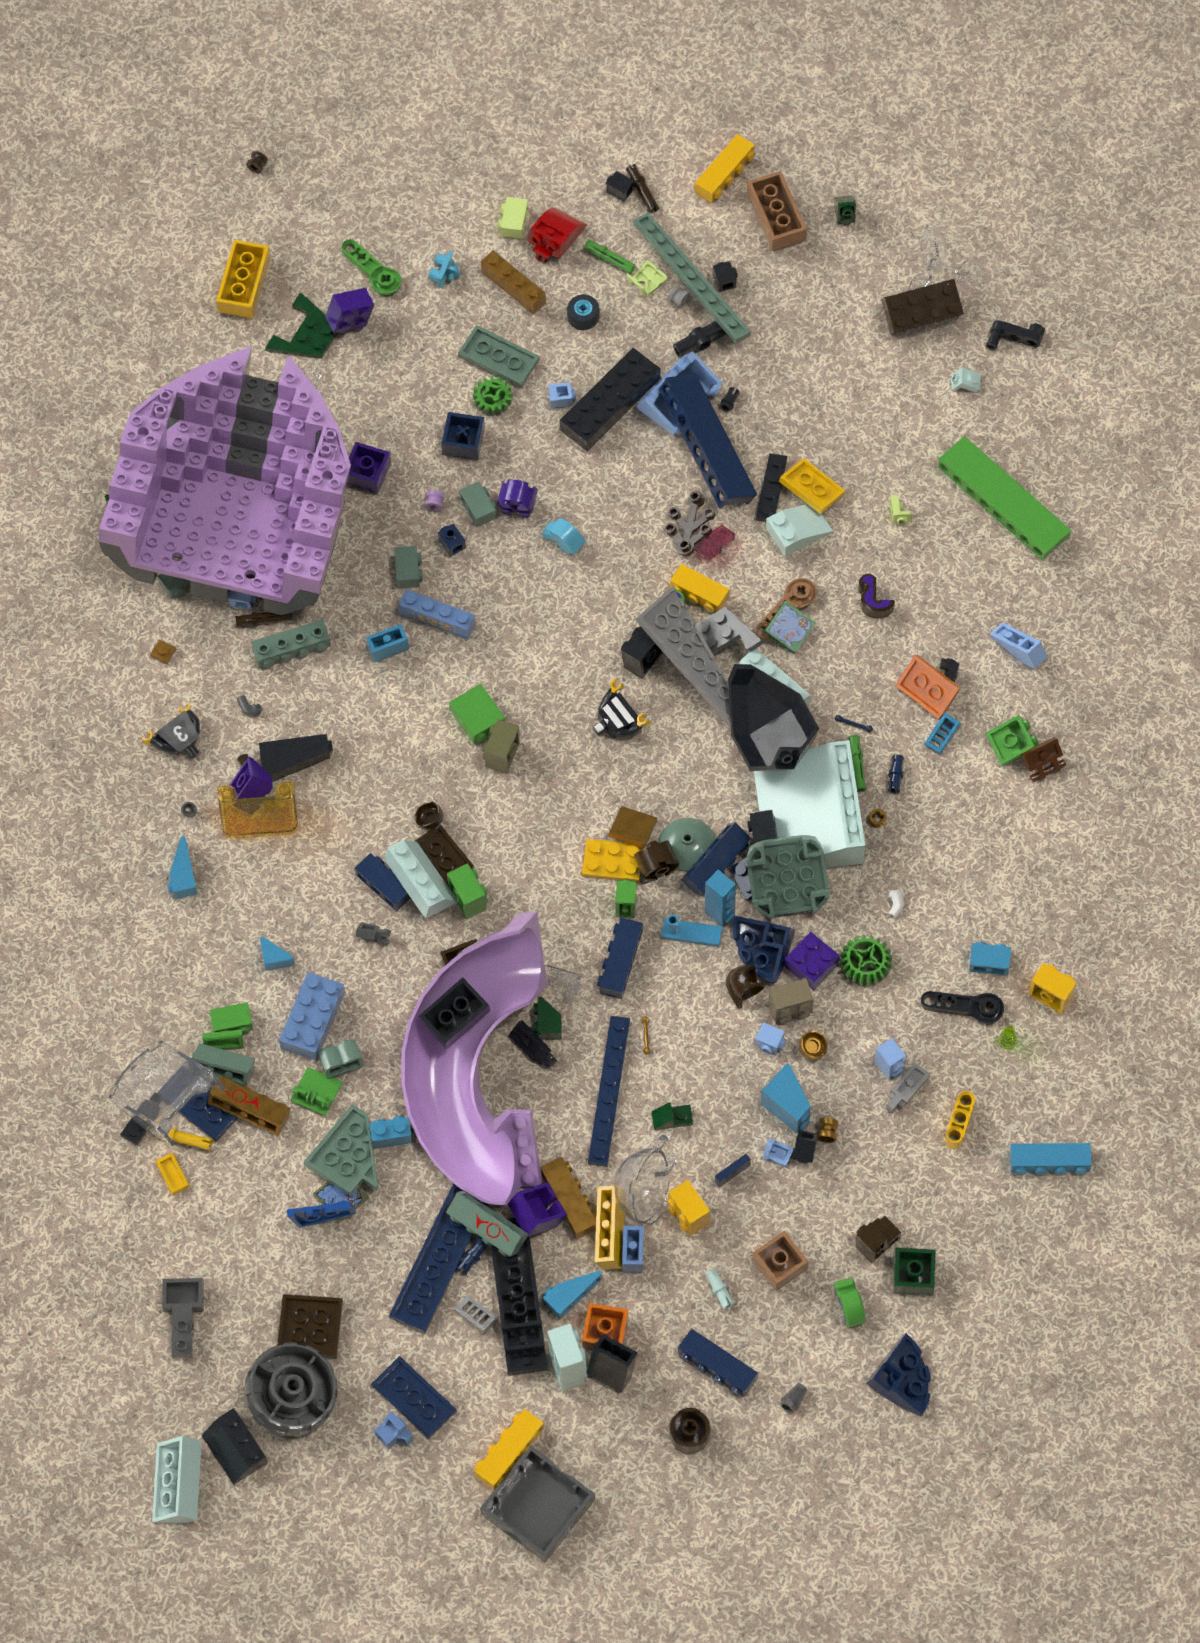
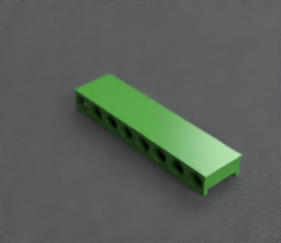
(1003, 497)

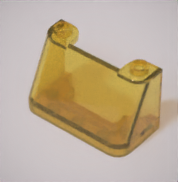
(259, 815)

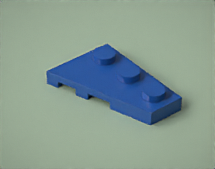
(321, 1213)

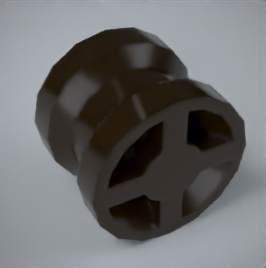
(257, 161)

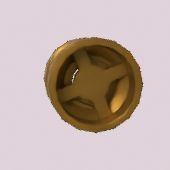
(827, 1129)

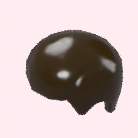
(429, 816)

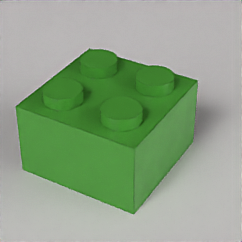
(467, 890)

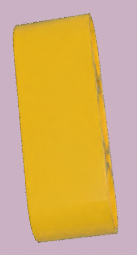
(961, 1111)

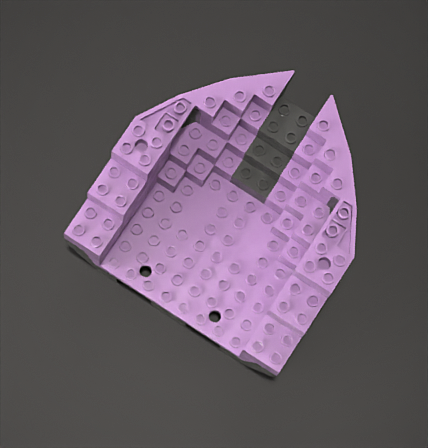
(231, 485)

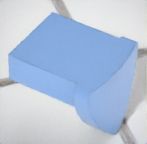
(777, 1152)

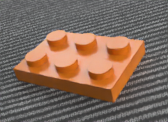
(928, 686)

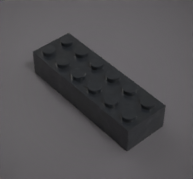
(610, 399)

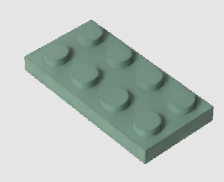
(498, 356)

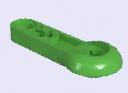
(373, 269)

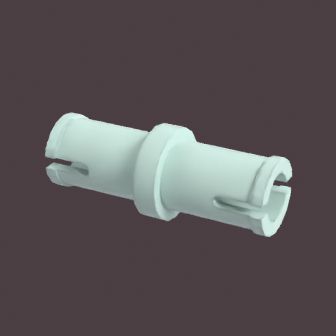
(719, 1288)

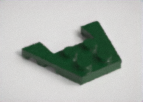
(311, 338)

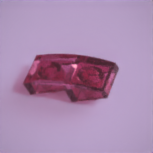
(713, 544)

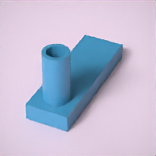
(691, 932)

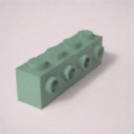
(291, 644)

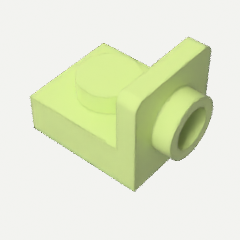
(897, 514)

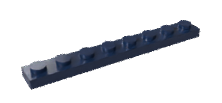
(609, 1091)

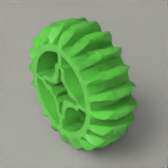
(879, 969)

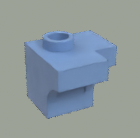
(393, 1431)

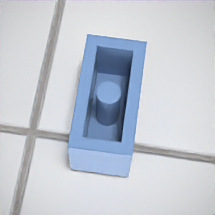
(890, 1059)

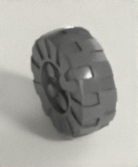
(287, 1410)

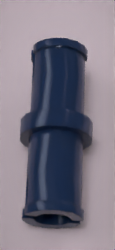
(895, 773)
(472, 1256)

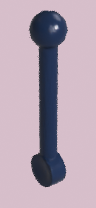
(869, 728)

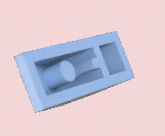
(1020, 645)

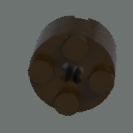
(657, 860)
(679, 1435)

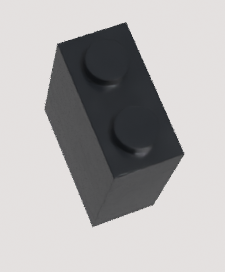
(612, 1363)

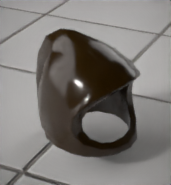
(743, 984)

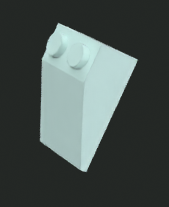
(797, 528)

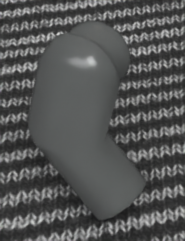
(252, 710)

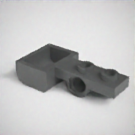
(182, 1298)

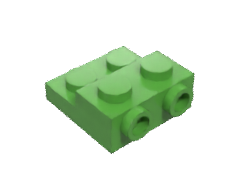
(1012, 739)

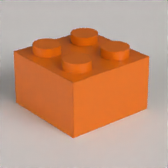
(604, 1320)

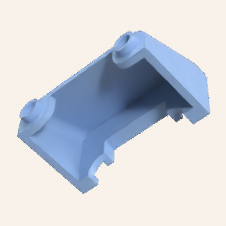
(653, 403)

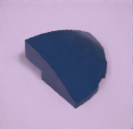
(762, 945)
(903, 1377)

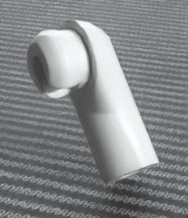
(898, 903)

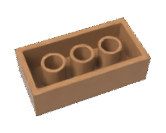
(776, 210)

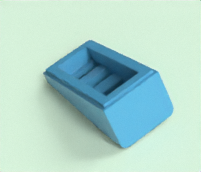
(950, 720)

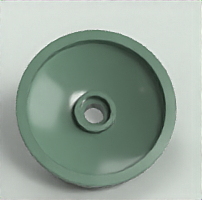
(690, 851)

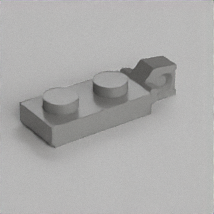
(907, 1087)

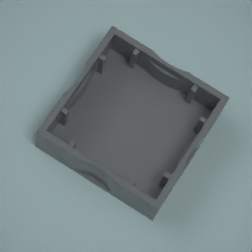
(537, 1504)

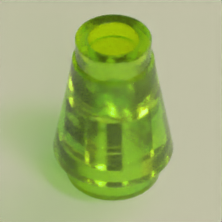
(1007, 1038)

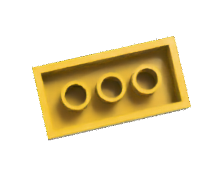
(243, 279)

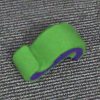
(850, 1302)

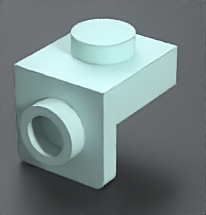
(966, 379)

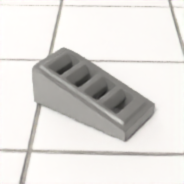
(487, 1325)

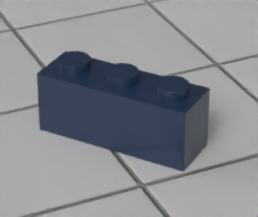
(382, 881)

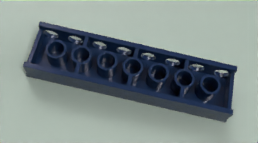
(709, 438)

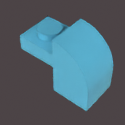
(565, 535)

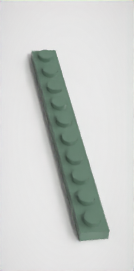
(692, 278)

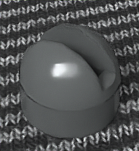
(190, 805)

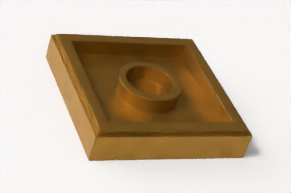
(632, 827)

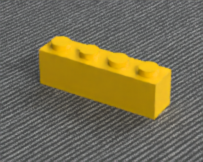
(724, 168)
(608, 1230)
(508, 1449)

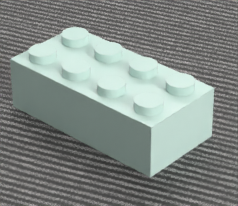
(567, 1357)

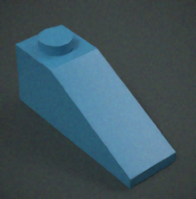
(181, 873)
(568, 1293)

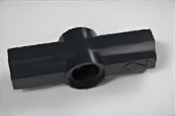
(698, 339)

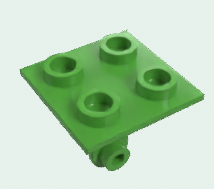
(316, 1091)

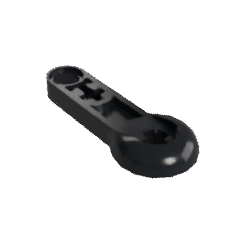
(967, 1005)

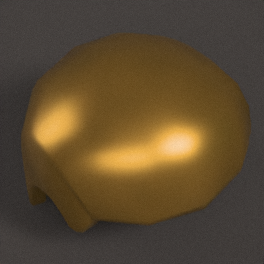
(813, 1045)

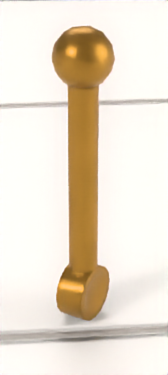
(645, 1020)

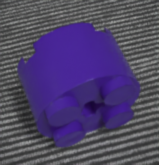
(517, 497)

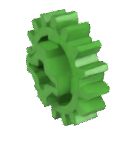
(494, 392)

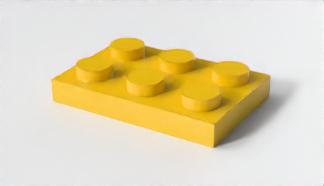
(812, 486)
(611, 860)

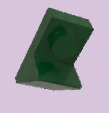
(671, 1117)

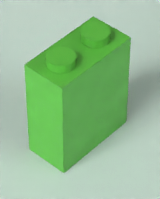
(476, 713)

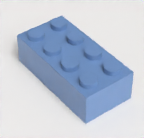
(312, 1016)

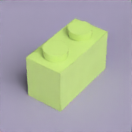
(514, 217)

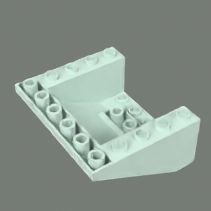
(818, 801)

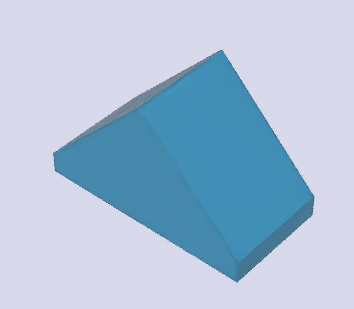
(274, 956)

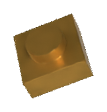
(163, 651)

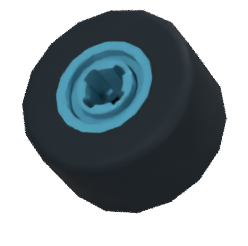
(583, 312)

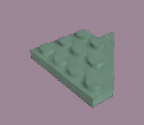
(346, 1153)

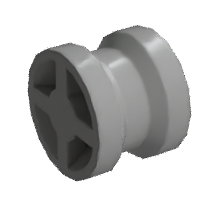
(679, 296)

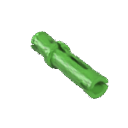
(592, 246)
(857, 756)

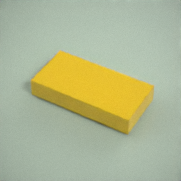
(172, 1174)

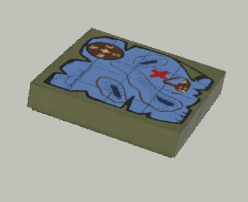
(331, 1194)

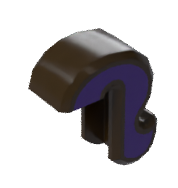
(869, 604)

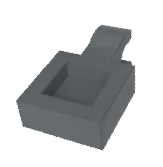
(370, 932)

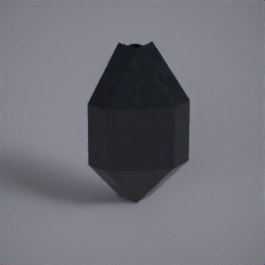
(768, 720)

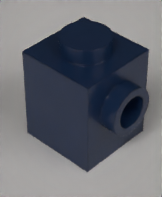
(451, 539)

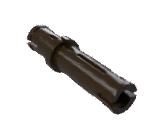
(642, 188)
(241, 620)

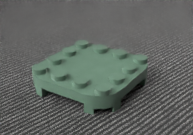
(787, 875)

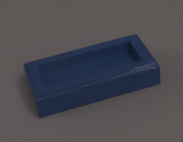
(732, 1170)

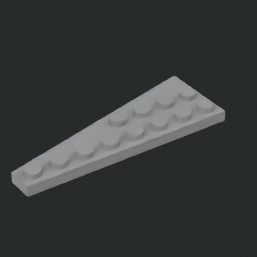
(678, 638)

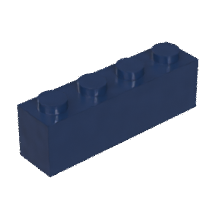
(717, 857)
(621, 958)
(718, 1363)

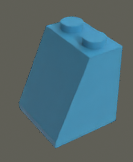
(787, 1100)

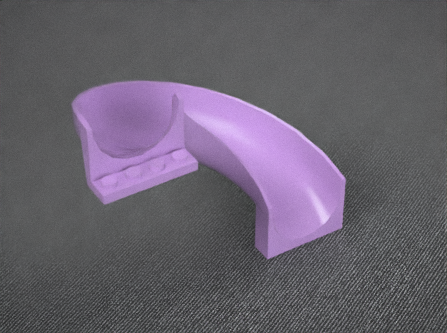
(443, 1086)

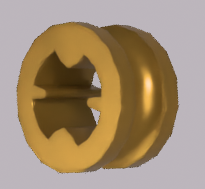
(873, 822)

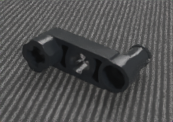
(1030, 337)

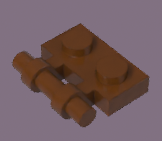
(1041, 755)

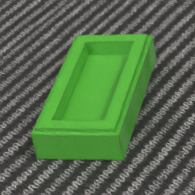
(224, 1039)

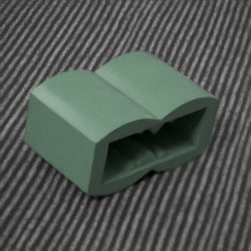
(340, 1058)

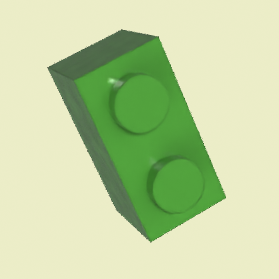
(626, 898)
(232, 1018)

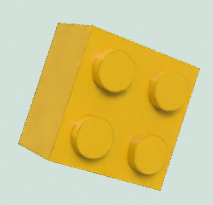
(1052, 987)
(688, 1208)

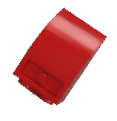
(554, 233)

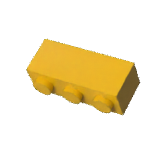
(700, 589)

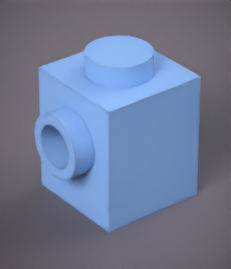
(770, 1039)

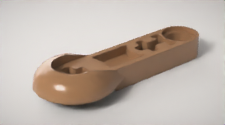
(792, 597)

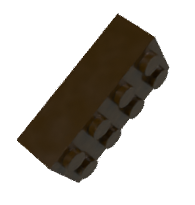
(922, 306)

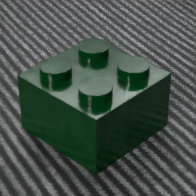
(914, 1271)

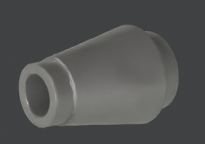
(793, 1399)

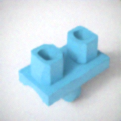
(446, 270)

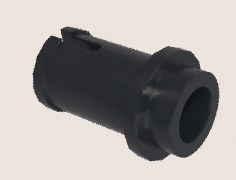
(728, 402)

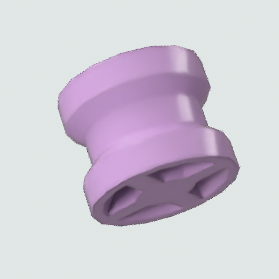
(434, 501)

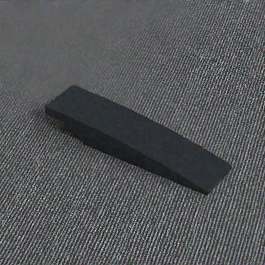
(519, 1310)

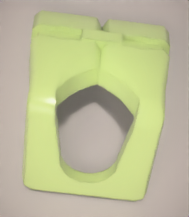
(650, 275)

